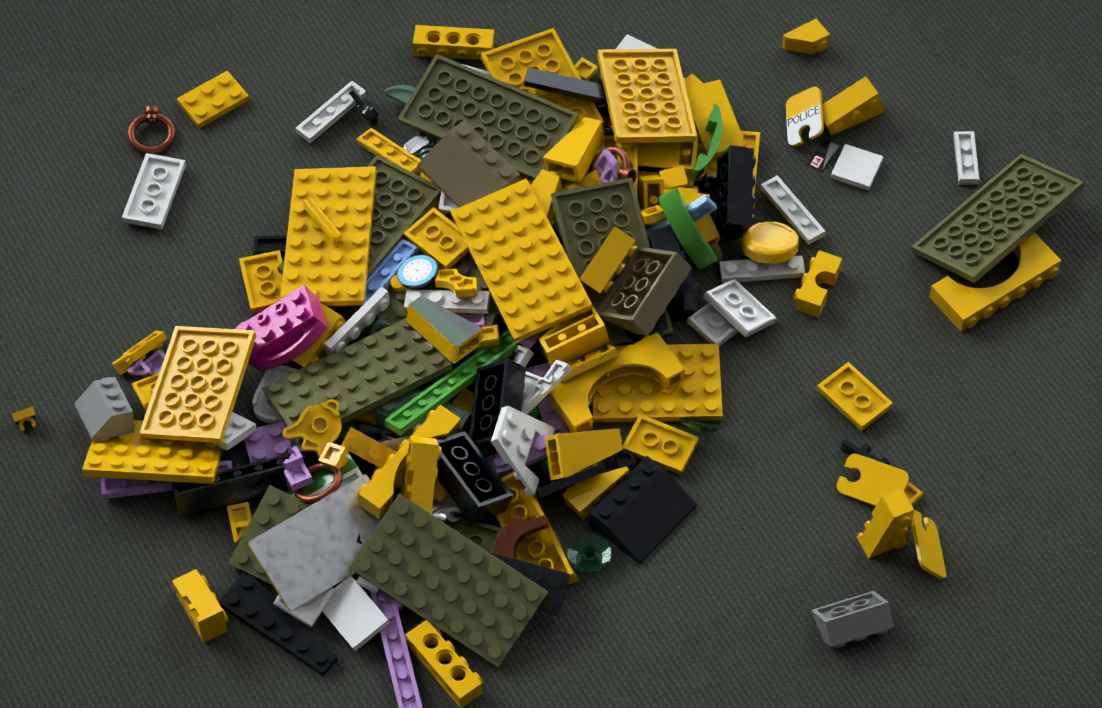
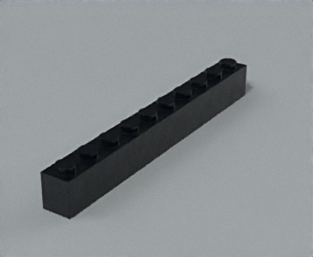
(248, 481)

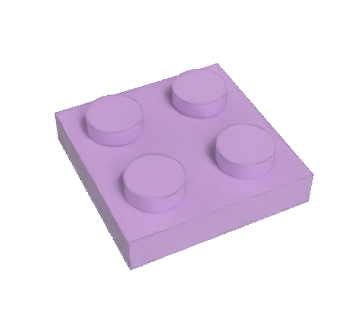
(267, 443)

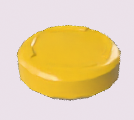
(770, 243)

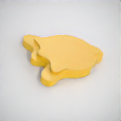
(316, 426)

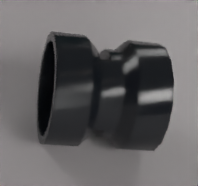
(708, 184)

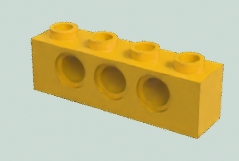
(452, 42)
(460, 691)

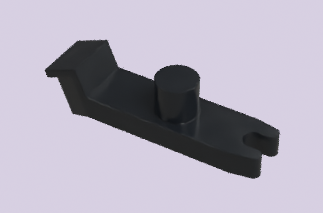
(850, 448)

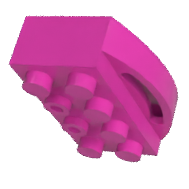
(285, 329)

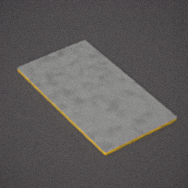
(315, 545)

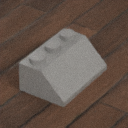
(105, 410)
(853, 619)

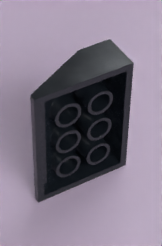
(642, 510)

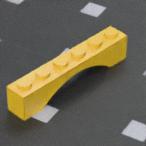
(379, 492)

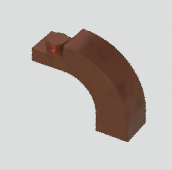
(515, 532)

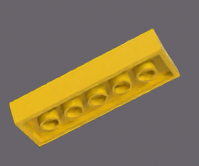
(538, 548)

